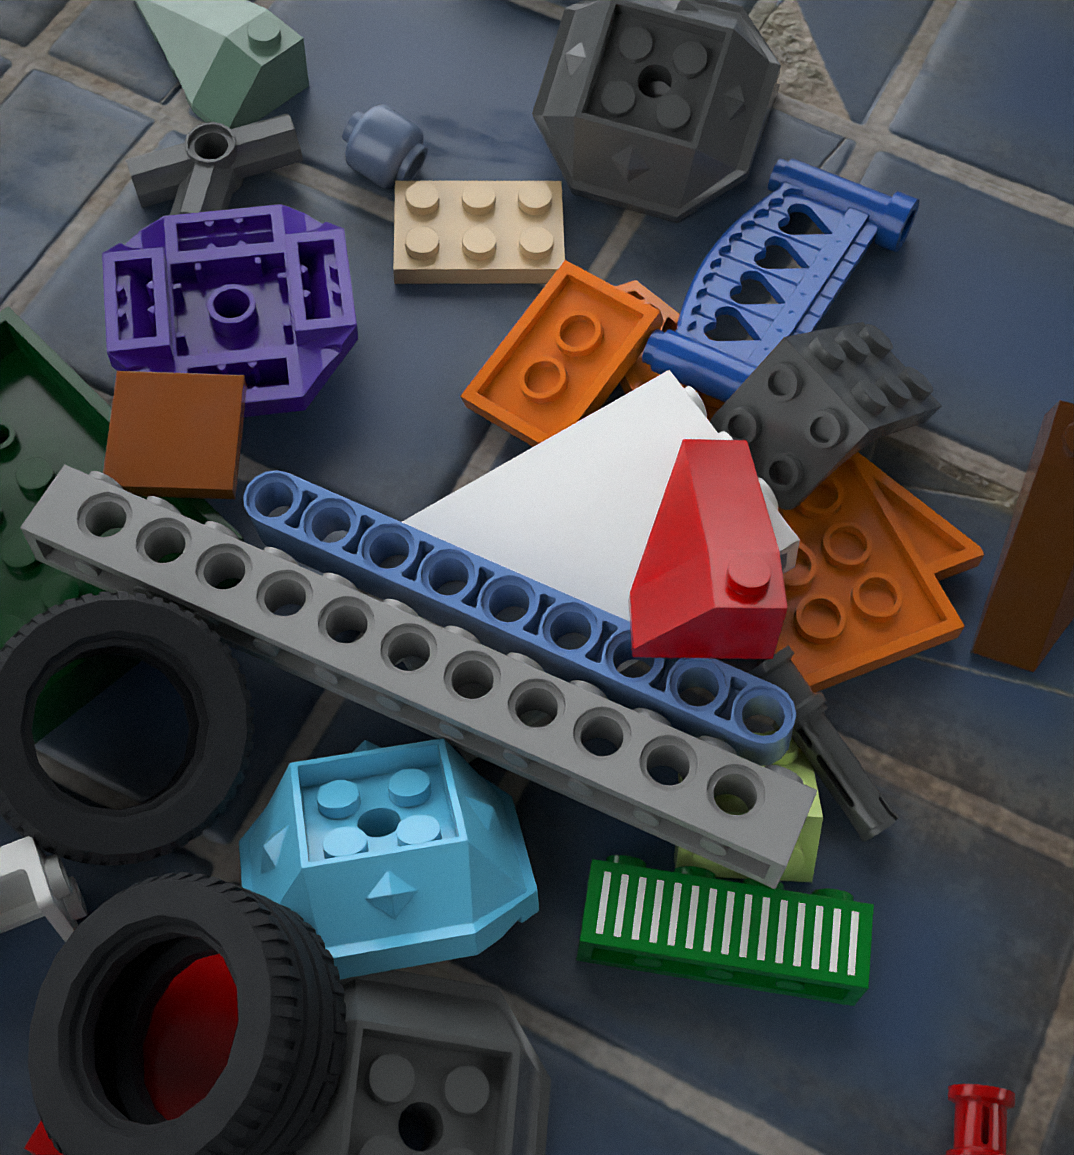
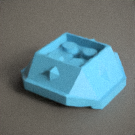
(392, 856)

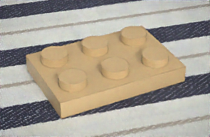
(477, 232)

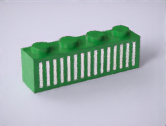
(726, 931)

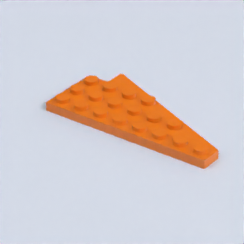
(863, 562)

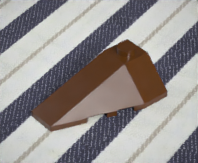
(1034, 577)

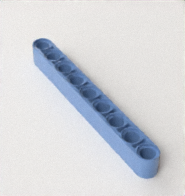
(493, 588)

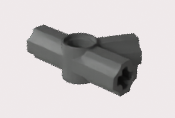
(213, 164)

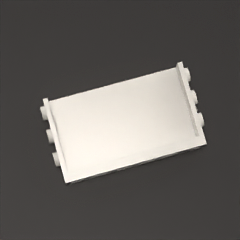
(580, 507)

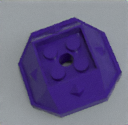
(234, 296)

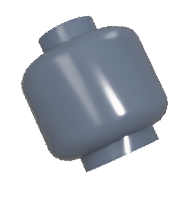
(384, 146)

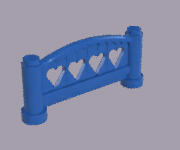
(850, 222)

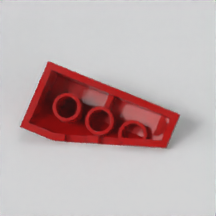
(710, 562)

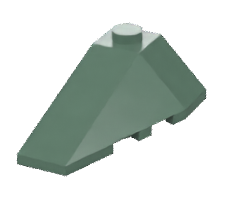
(228, 56)

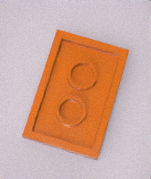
(562, 356)

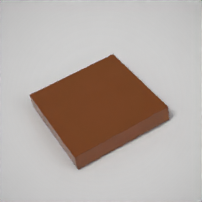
(176, 434)

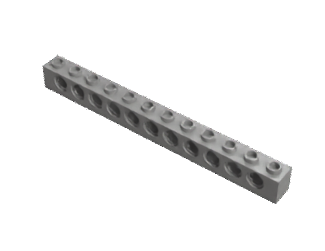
(80, 507)

